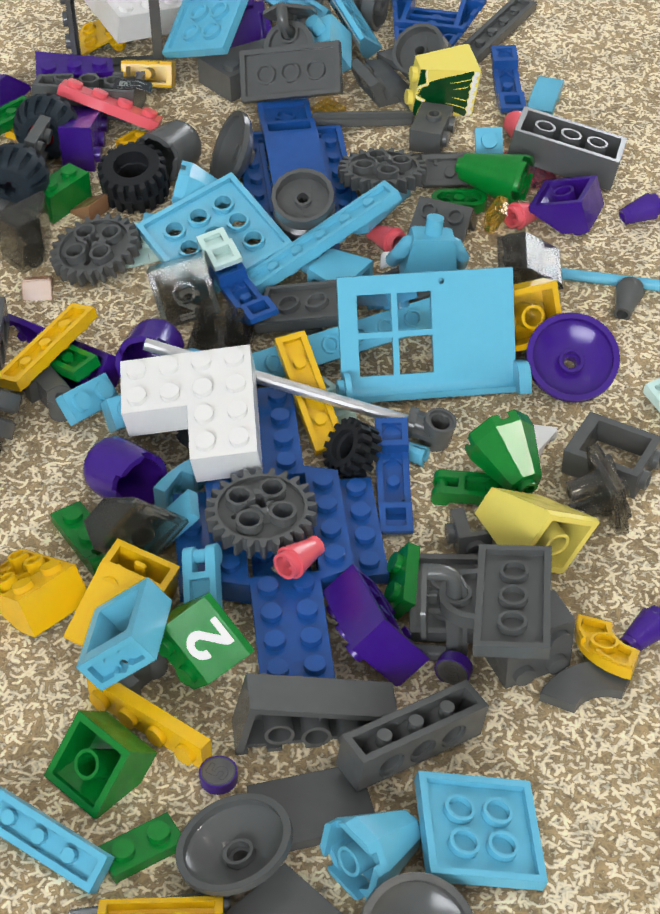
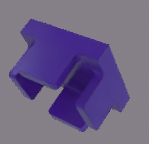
(252, 25)

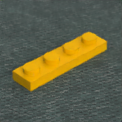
(46, 346)
(302, 367)
(157, 725)

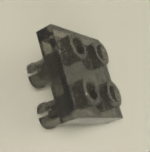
(220, 331)
(607, 490)

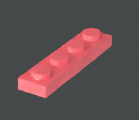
(99, 100)

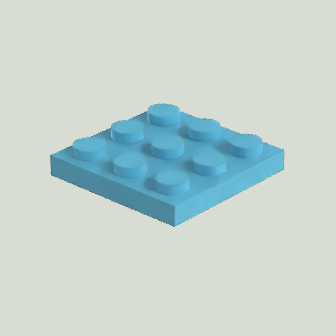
(204, 28)
(480, 831)

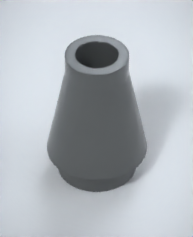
(627, 297)

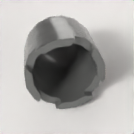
(176, 142)

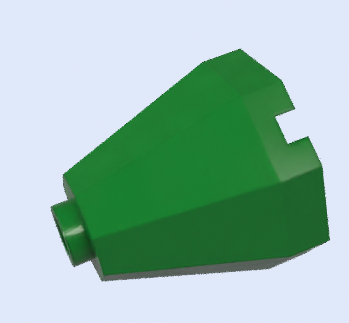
(507, 451)

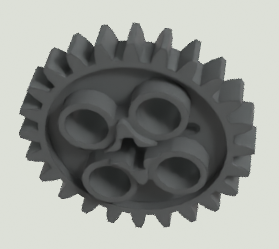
(372, 167)
(95, 249)
(260, 512)

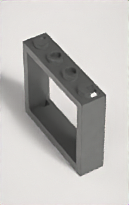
(73, 42)

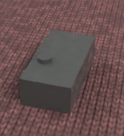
(567, 146)

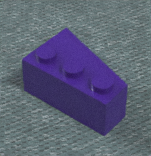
(69, 63)
(83, 138)
(370, 628)

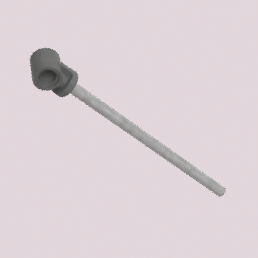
(431, 427)

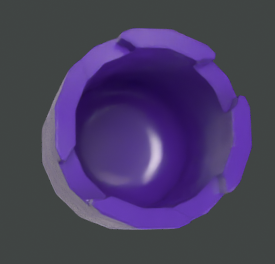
(150, 328)
(122, 469)

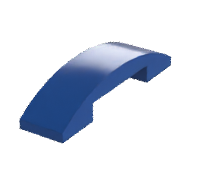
(506, 78)
(243, 294)
(393, 477)

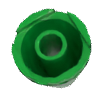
(497, 174)

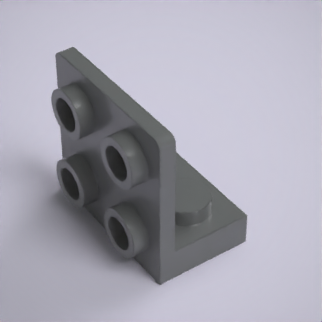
(456, 216)

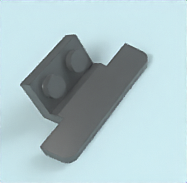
(380, 82)
(442, 169)

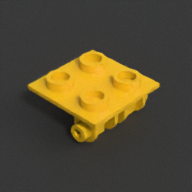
(95, 35)

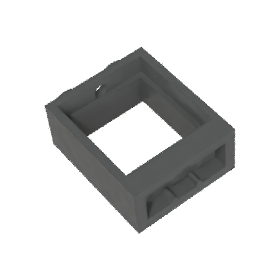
(619, 435)

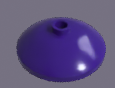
(578, 340)

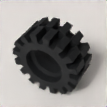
(352, 448)

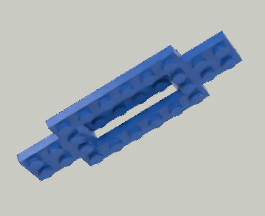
(292, 144)

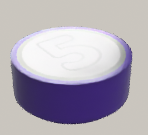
(453, 667)
(218, 775)

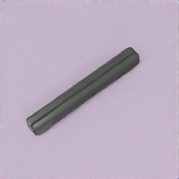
(364, 118)

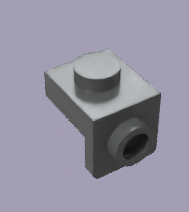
(461, 536)

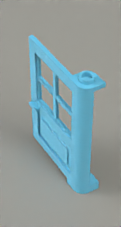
(468, 330)

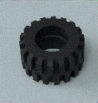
(134, 177)

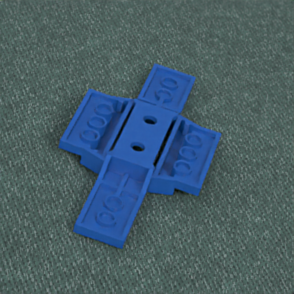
(291, 612)

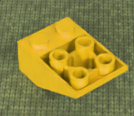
(117, 572)
(38, 591)

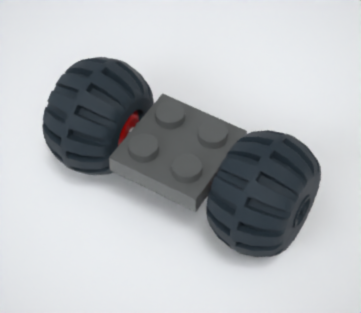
(36, 130)

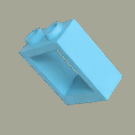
(127, 630)

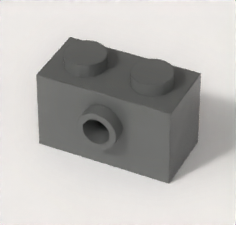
(432, 128)

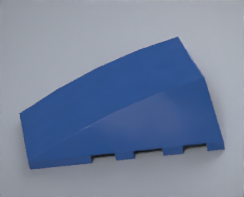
(449, 23)

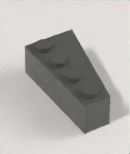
(222, 72)
(50, 82)
(305, 709)

